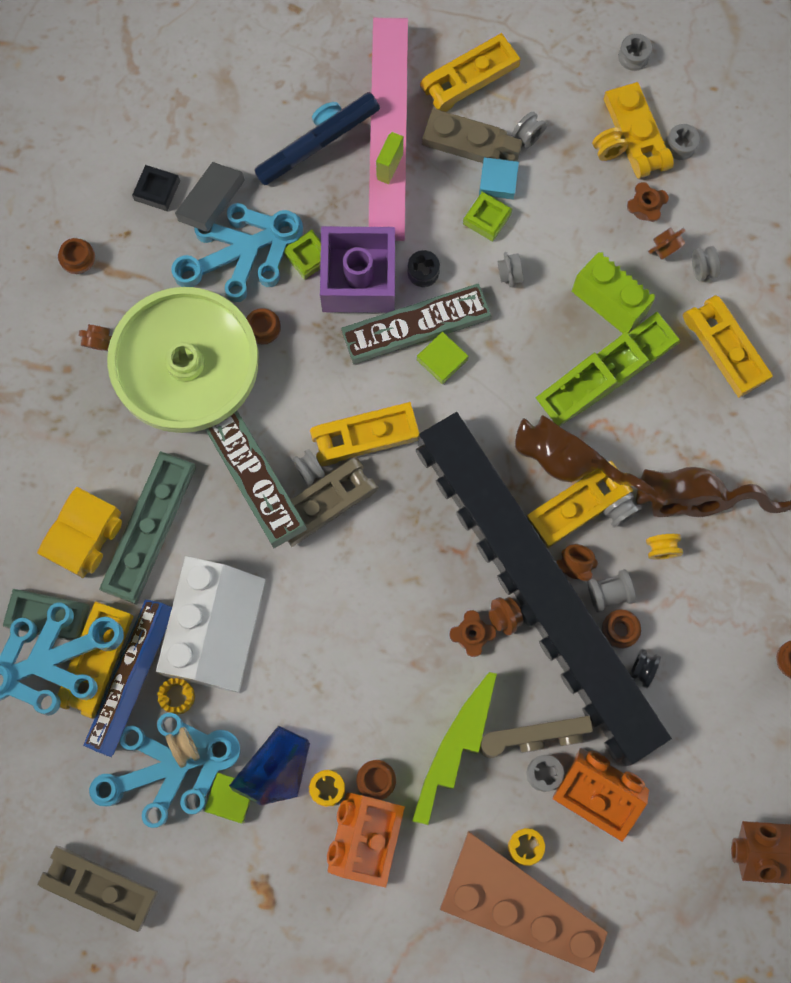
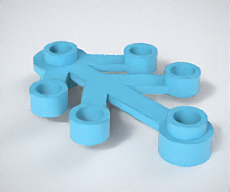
(242, 247)
(44, 659)
(169, 769)

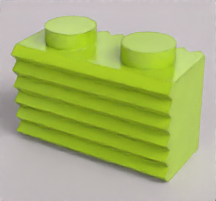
(612, 293)

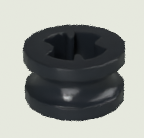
(417, 277)
(645, 668)

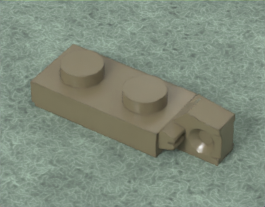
(469, 138)

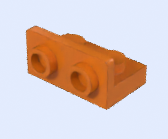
(602, 793)
(365, 839)

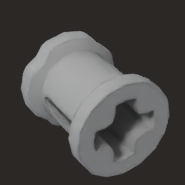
(611, 591)

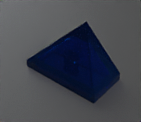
(274, 769)

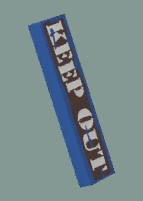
(128, 678)

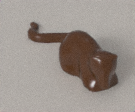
(569, 457)
(700, 493)

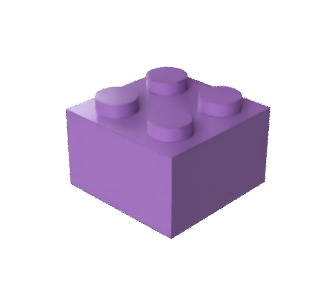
(357, 269)

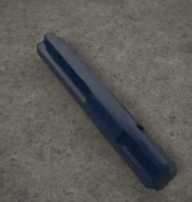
(317, 138)

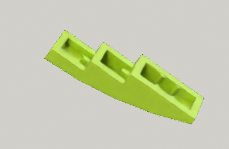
(608, 369)
(463, 735)

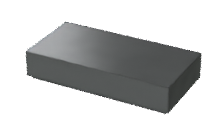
(210, 196)

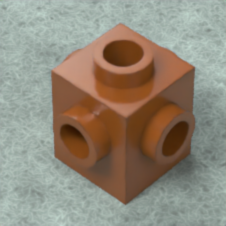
(763, 852)

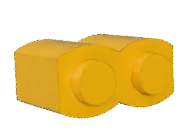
(80, 533)

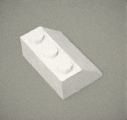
(211, 624)

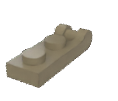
(329, 499)
(533, 737)
(99, 889)

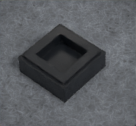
(156, 188)

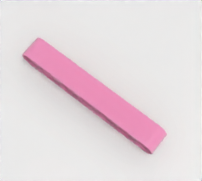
(390, 91)

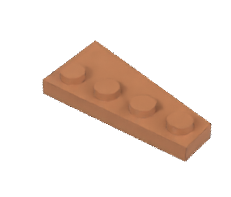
(515, 905)

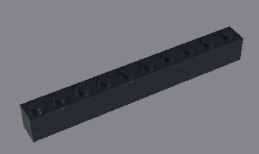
(542, 590)

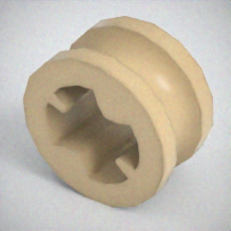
(182, 747)

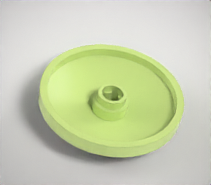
(183, 359)

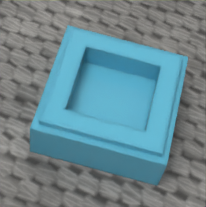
(499, 178)

